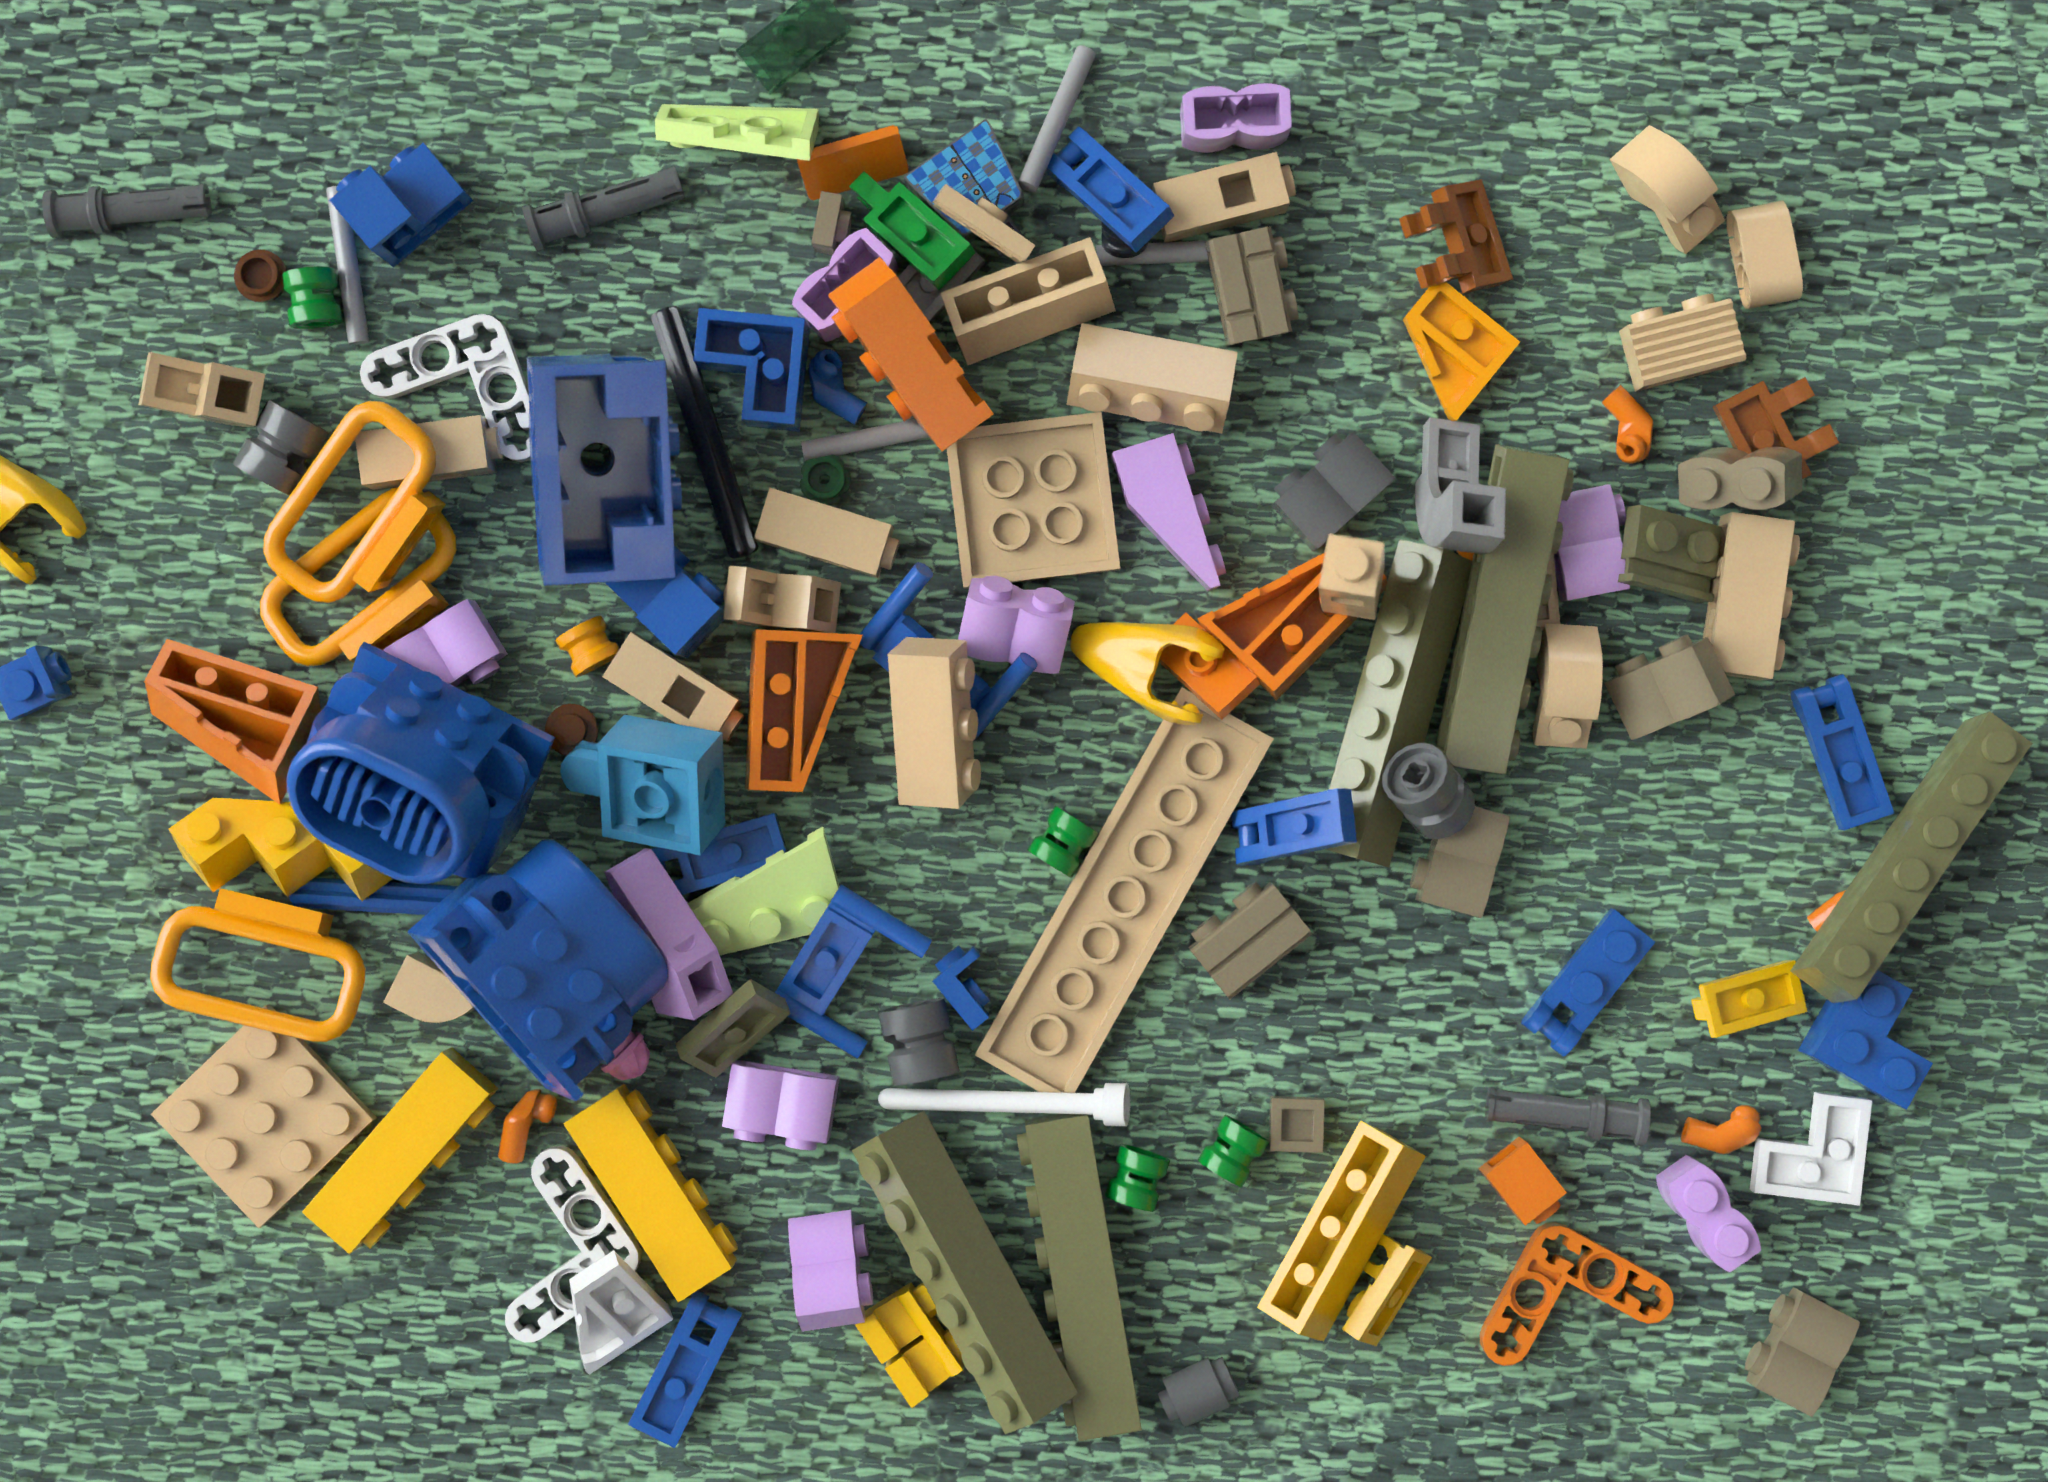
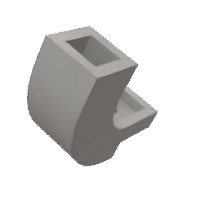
(1449, 501)

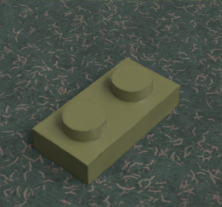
(732, 1028)

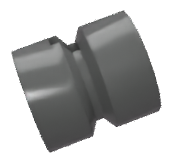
(280, 447)
(1428, 791)
(918, 1041)

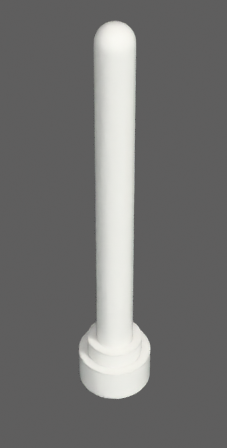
(1105, 1104)

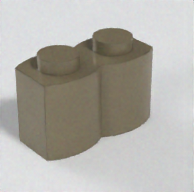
(1748, 480)
(1668, 687)
(1462, 866)
(1801, 1351)

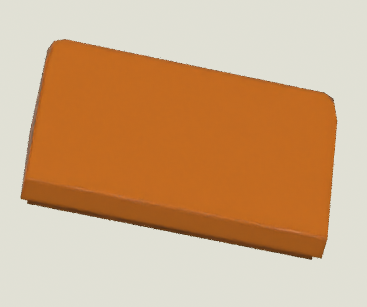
(841, 162)

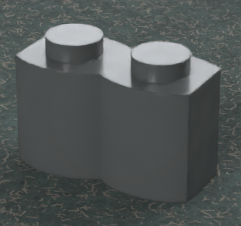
(1332, 490)

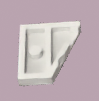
(613, 1310)

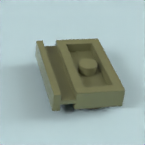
(1670, 553)

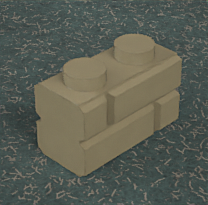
(1250, 285)
(1249, 938)

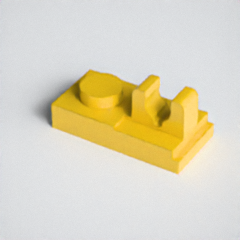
(1750, 999)
(1375, 1308)

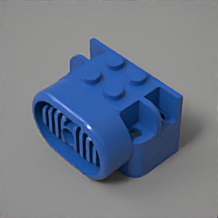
(614, 516)
(414, 772)
(546, 962)

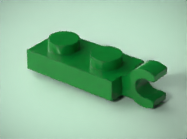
(913, 230)

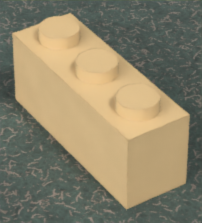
(1028, 301)
(1152, 378)
(1751, 594)
(933, 722)

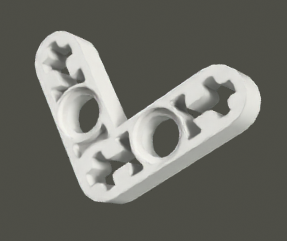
(481, 365)
(589, 1255)

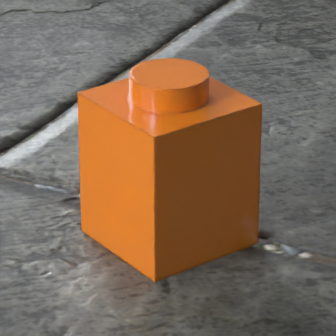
(1524, 1182)

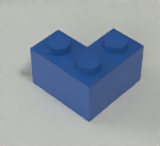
(403, 206)
(769, 352)
(675, 609)
(1855, 1043)

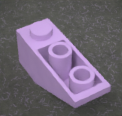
(1161, 498)
(693, 962)

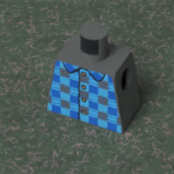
(973, 168)

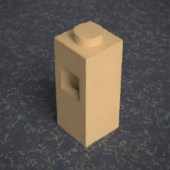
(1226, 196)
(461, 445)
(826, 533)
(1352, 576)
(673, 688)

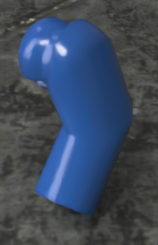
(829, 389)

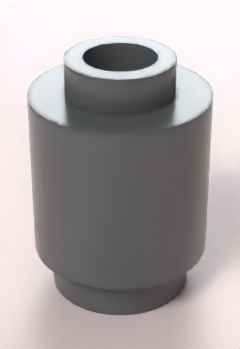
(1198, 1391)

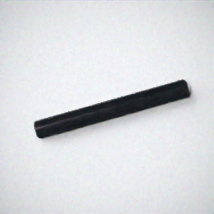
(704, 432)

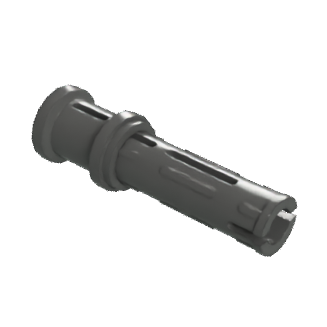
(102, 209)
(579, 213)
(1593, 1115)

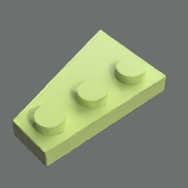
(740, 128)
(773, 901)

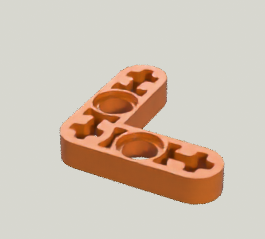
(1553, 1278)

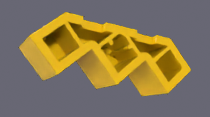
(235, 833)

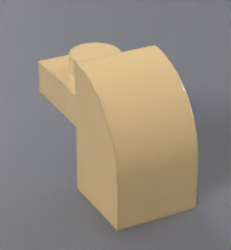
(1671, 183)
(202, 390)
(781, 600)
(1569, 685)
(426, 992)

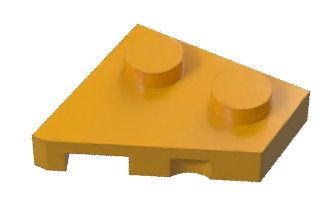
(1456, 345)

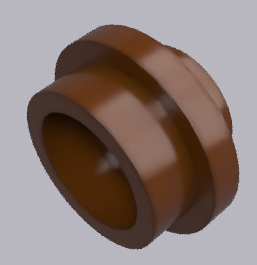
(260, 276)
(570, 726)

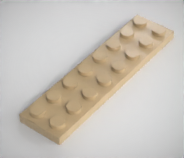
(1123, 899)

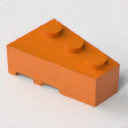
(908, 354)
(1279, 627)
(790, 703)
(234, 712)

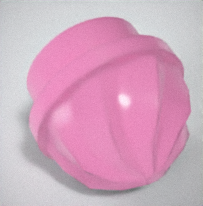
(630, 1058)

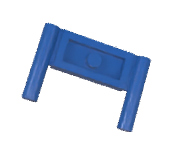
(892, 625)
(831, 956)

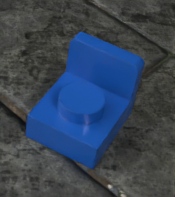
(33, 682)
(964, 996)

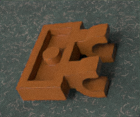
(1470, 234)
(1755, 421)

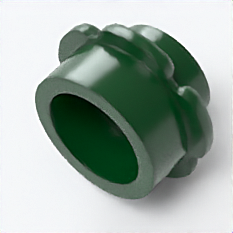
(825, 493)

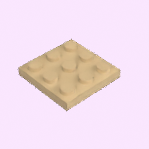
(1034, 499)
(263, 1118)

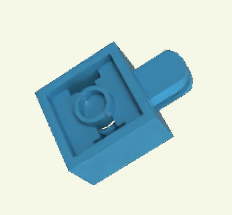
(650, 807)

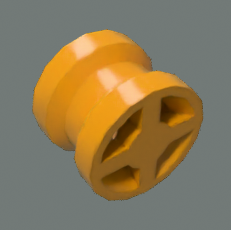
(588, 646)

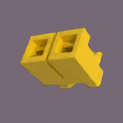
(925, 1360)

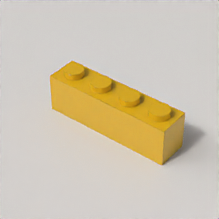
(400, 1151)
(652, 1192)
(1341, 1232)

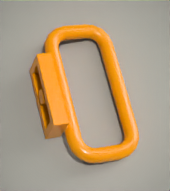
(392, 533)
(385, 620)
(267, 923)

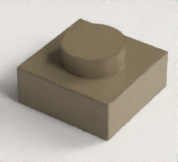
(831, 223)
(1296, 1124)

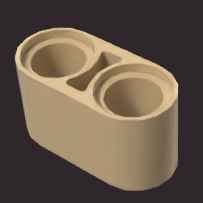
(1764, 254)

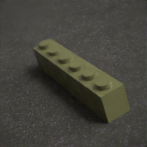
(1502, 613)
(1398, 687)
(1911, 858)
(965, 1273)
(1081, 1274)

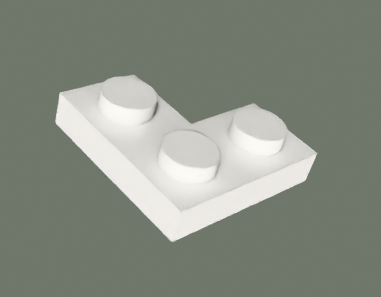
(1826, 1167)

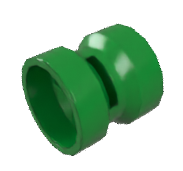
(312, 297)
(1071, 832)
(1233, 1151)
(1134, 1189)

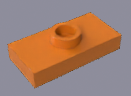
(1216, 683)

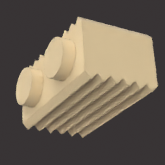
(1682, 343)

